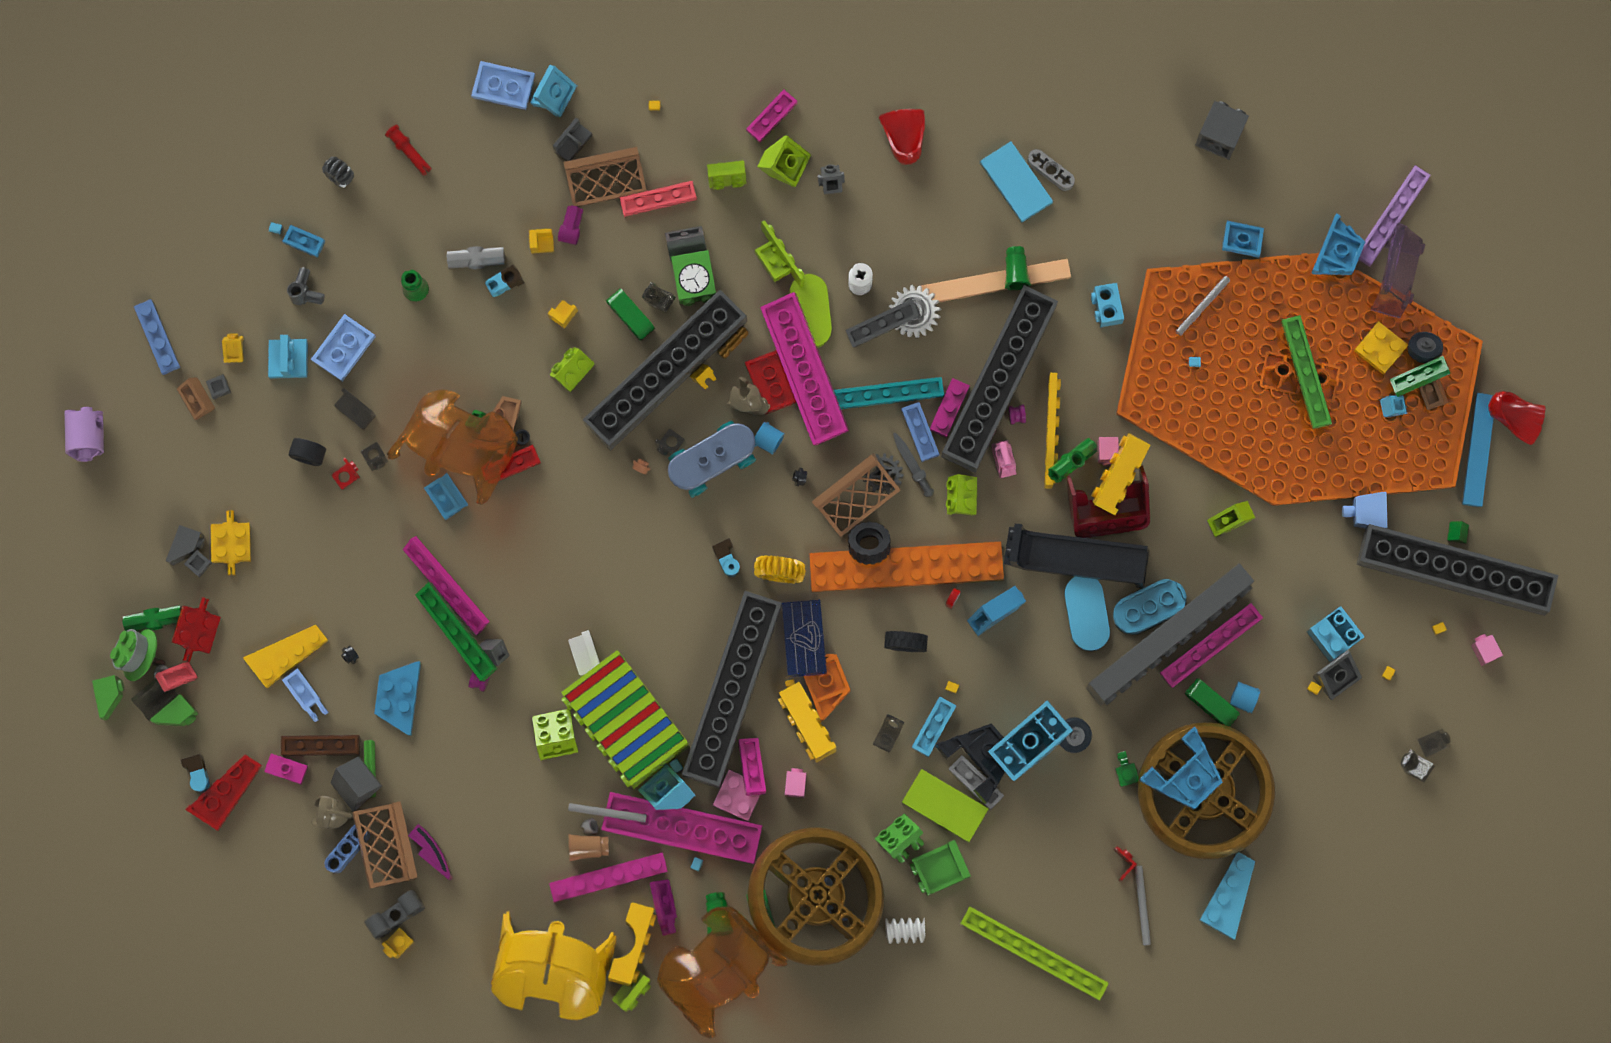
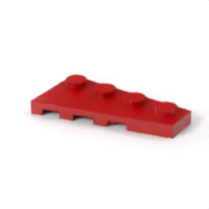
(221, 798)

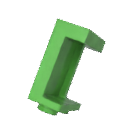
(939, 868)

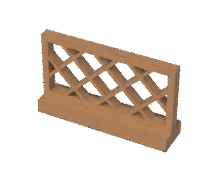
(604, 160)
(846, 481)
(401, 840)

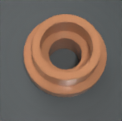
(641, 466)

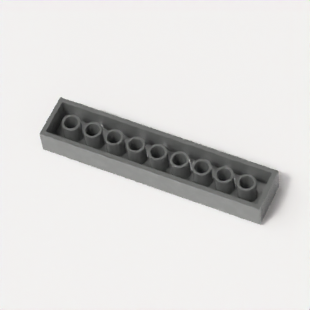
(665, 370)
(999, 379)
(1457, 570)
(1171, 633)
(732, 689)

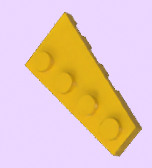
(281, 657)

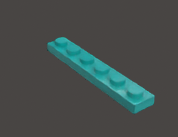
(890, 393)

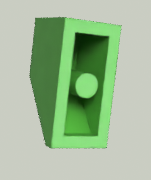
(108, 695)
(176, 713)

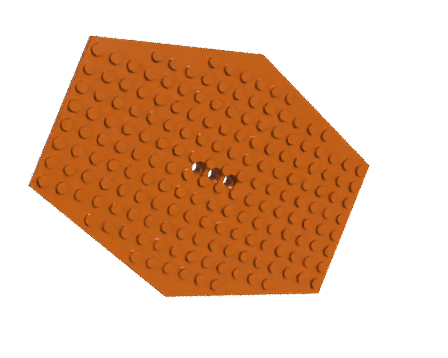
(1253, 421)

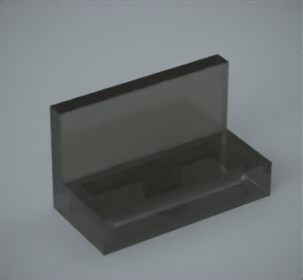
(354, 409)
(153, 699)

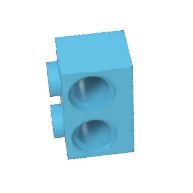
(1112, 305)

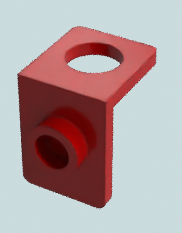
(350, 468)
(1128, 858)

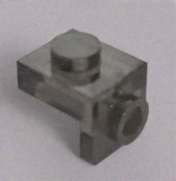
(658, 297)
(1416, 765)

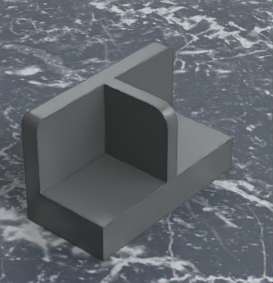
(572, 140)

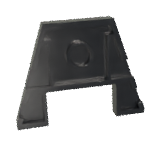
(976, 745)

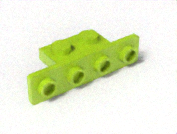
(775, 257)

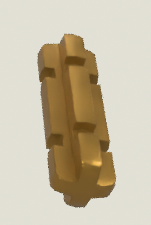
(733, 342)

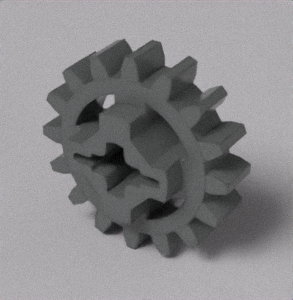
(893, 470)

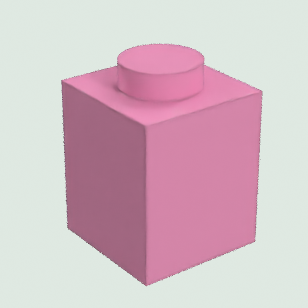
(1106, 448)
(1486, 649)
(795, 783)

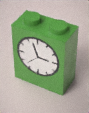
(693, 277)

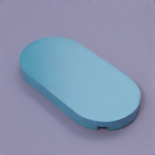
(1149, 606)
(1087, 613)

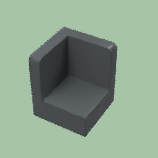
(495, 650)

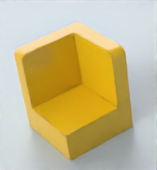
(541, 240)
(563, 313)

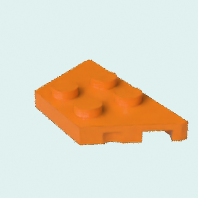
(829, 688)

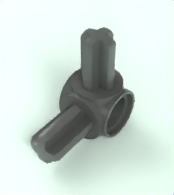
(300, 286)

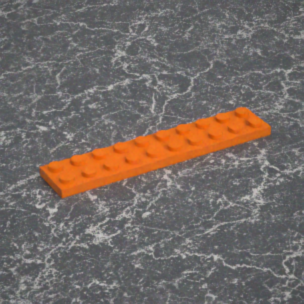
(909, 567)

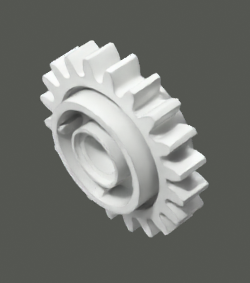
(926, 308)

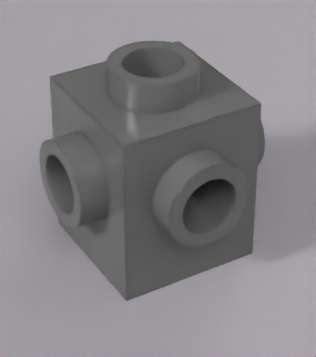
(831, 179)

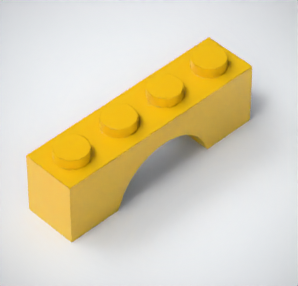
(625, 968)

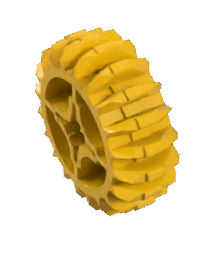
(779, 569)

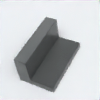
(685, 241)

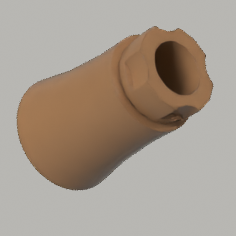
(587, 847)

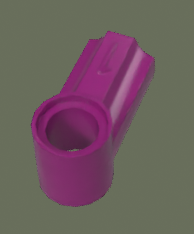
(570, 231)

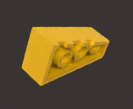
(1120, 473)
(807, 722)

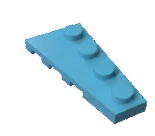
(1227, 903)

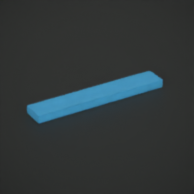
(1478, 452)

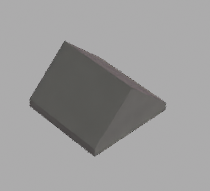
(1338, 675)
(355, 783)

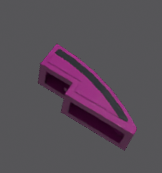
(431, 851)

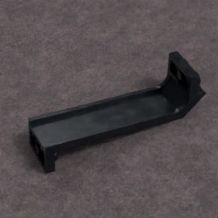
(1076, 556)

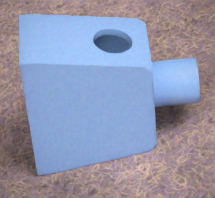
(1368, 510)

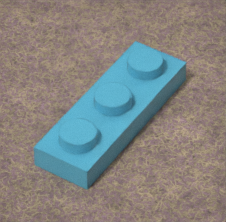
(933, 726)

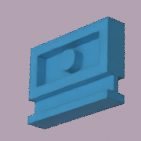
(446, 496)

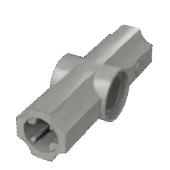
(475, 257)

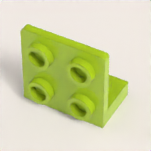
(726, 174)
(554, 734)

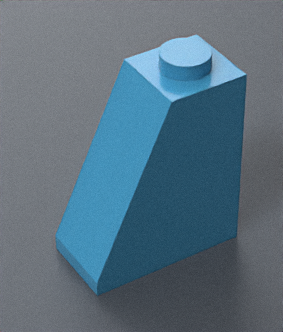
(996, 610)

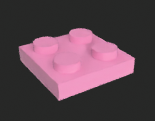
(733, 797)

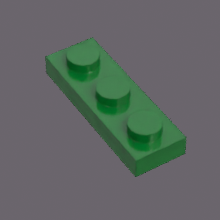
(1420, 376)

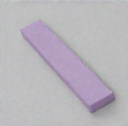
(1393, 214)

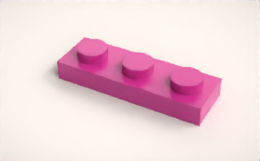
(771, 116)
(949, 407)
(752, 766)

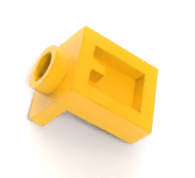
(233, 348)
(397, 944)

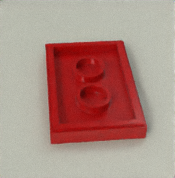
(771, 380)

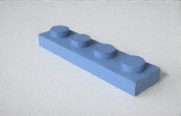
(157, 337)

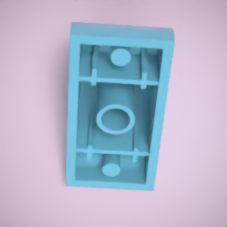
(1031, 741)

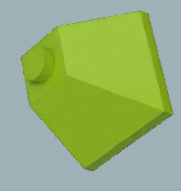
(785, 161)

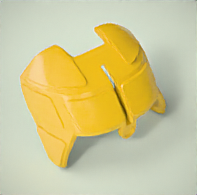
(574, 975)

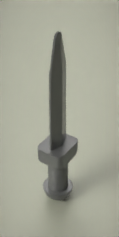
(918, 474)

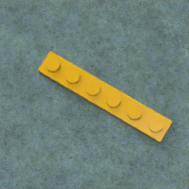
(1052, 421)

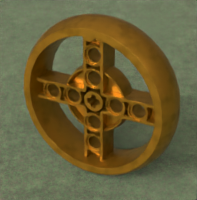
(1251, 823)
(851, 854)

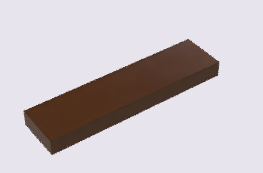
(320, 745)

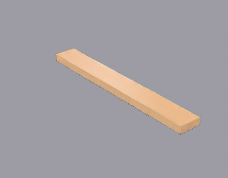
(995, 281)

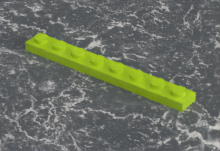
(1034, 953)

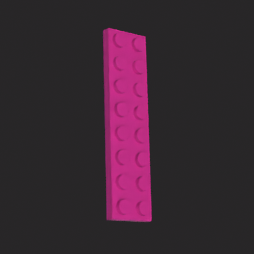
(804, 369)
(685, 829)

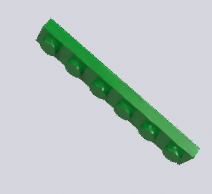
(456, 632)

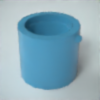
(768, 438)
(1244, 697)

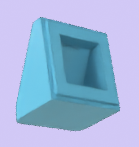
(1393, 406)

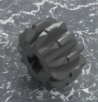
(338, 172)

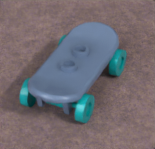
(711, 457)

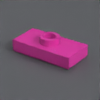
(286, 769)

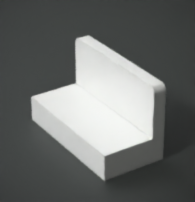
(584, 652)

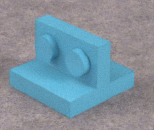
(553, 91)
(288, 358)

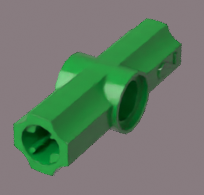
(1072, 460)
(152, 619)

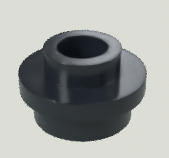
(799, 477)
(349, 655)

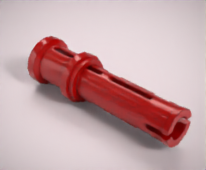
(403, 143)

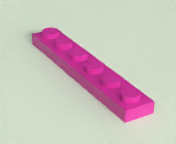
(446, 585)
(1211, 645)
(608, 877)

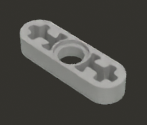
(1050, 162)

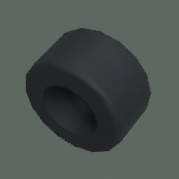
(307, 452)

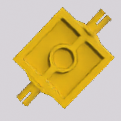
(230, 543)

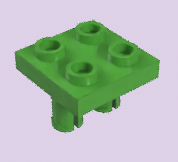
(899, 836)

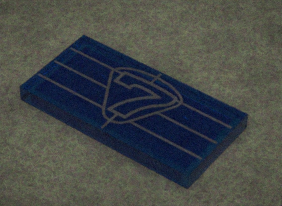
(804, 638)

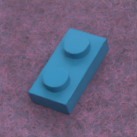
(304, 241)

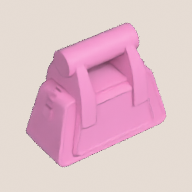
(1004, 458)

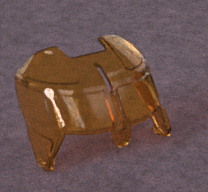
(473, 449)
(703, 980)

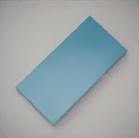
(1016, 182)

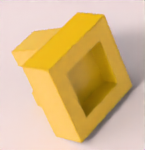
(702, 374)

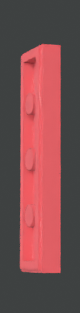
(658, 198)

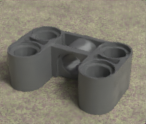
(382, 923)

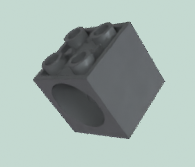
(1222, 129)

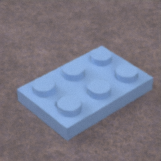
(503, 85)
(343, 347)

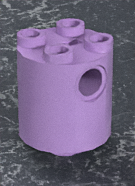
(84, 434)

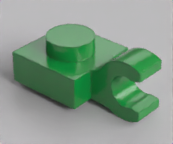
(1126, 772)

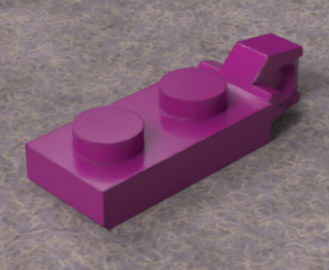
(664, 906)

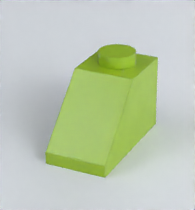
(1231, 518)

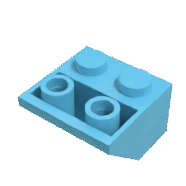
(1335, 634)

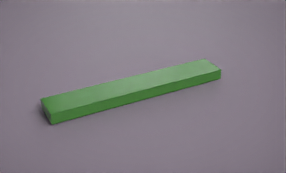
(1306, 372)

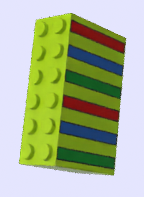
(624, 720)

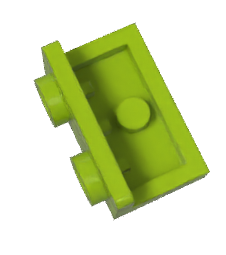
(571, 368)
(961, 495)
(627, 996)

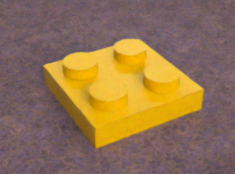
(1381, 348)

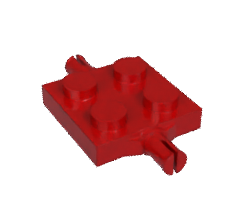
(196, 629)

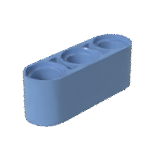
(337, 853)

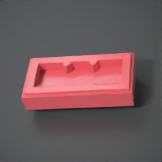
(176, 676)

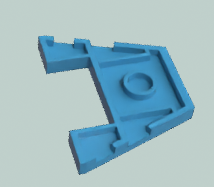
(1193, 781)

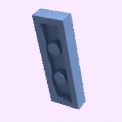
(920, 431)

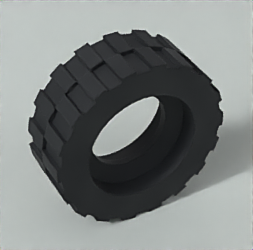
(869, 556)
(905, 641)

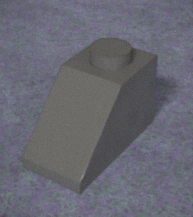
(185, 544)

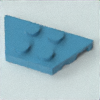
(1339, 251)
(398, 696)

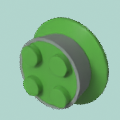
(135, 653)

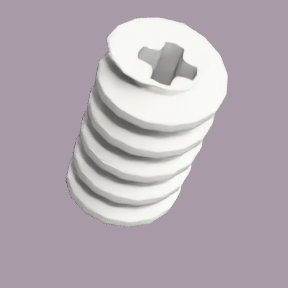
(860, 279)
(905, 930)

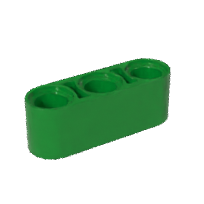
(630, 314)
(1211, 703)

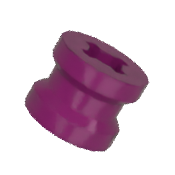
(1017, 414)
(475, 682)

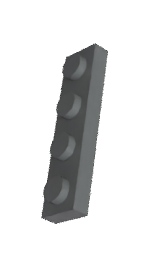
(883, 323)

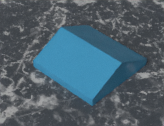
(1242, 239)

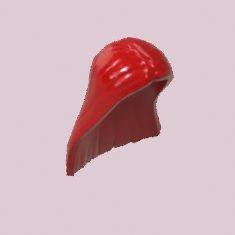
(905, 133)
(1517, 415)

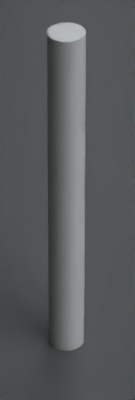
(1202, 306)
(607, 812)
(1142, 905)

